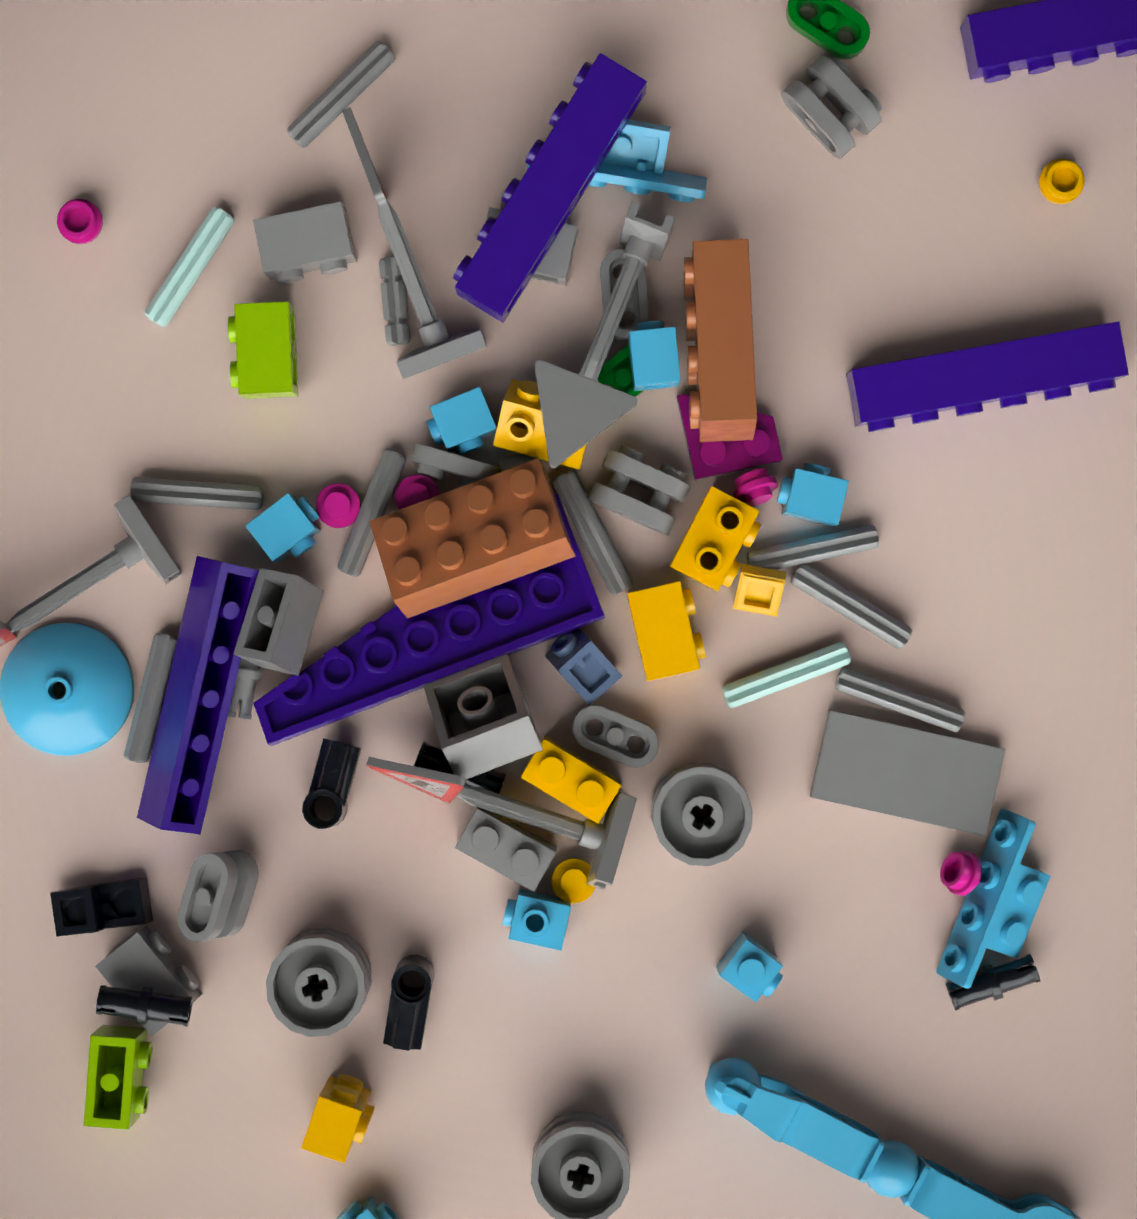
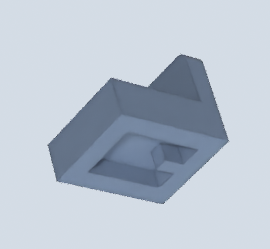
(582, 665)

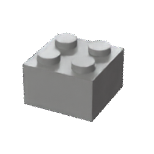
(482, 717)

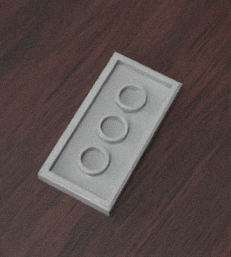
(907, 772)

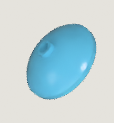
(96, 685)

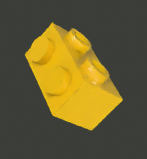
(522, 427)
(715, 539)
(339, 1118)

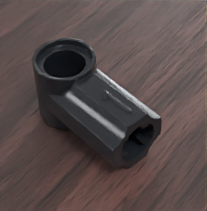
(332, 778)
(408, 1005)

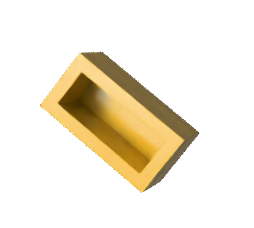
(665, 630)
(571, 780)

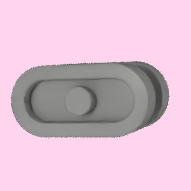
(857, 107)
(629, 466)
(217, 895)

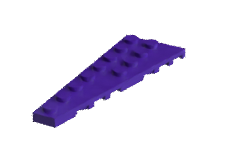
(404, 654)

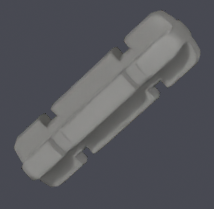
(394, 303)

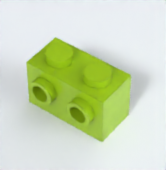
(264, 350)
(116, 1077)

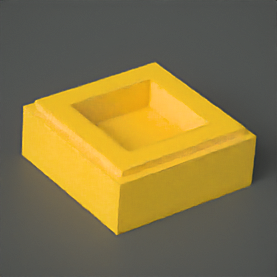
(759, 590)

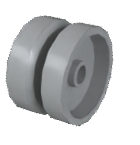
(704, 840)
(304, 1004)
(557, 1155)

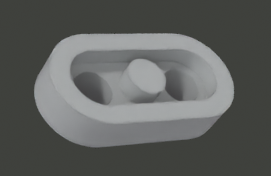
(638, 300)
(436, 462)
(615, 735)

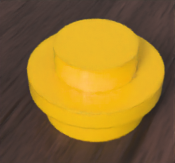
(1061, 181)
(570, 880)

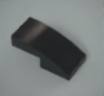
(101, 907)

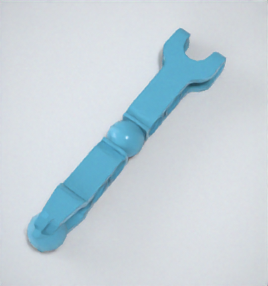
(859, 1152)

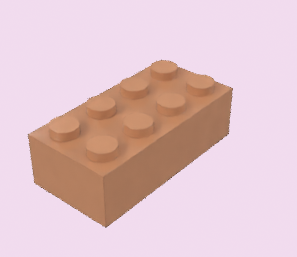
(723, 337)
(471, 538)

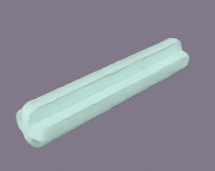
(189, 266)
(786, 674)

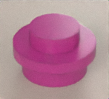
(79, 221)
(755, 487)
(415, 490)
(338, 505)
(961, 872)

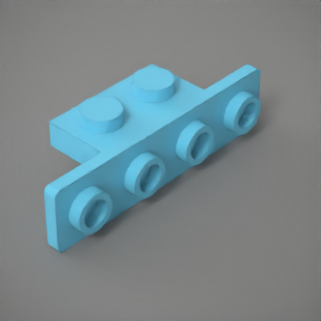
(639, 164)
(1000, 906)

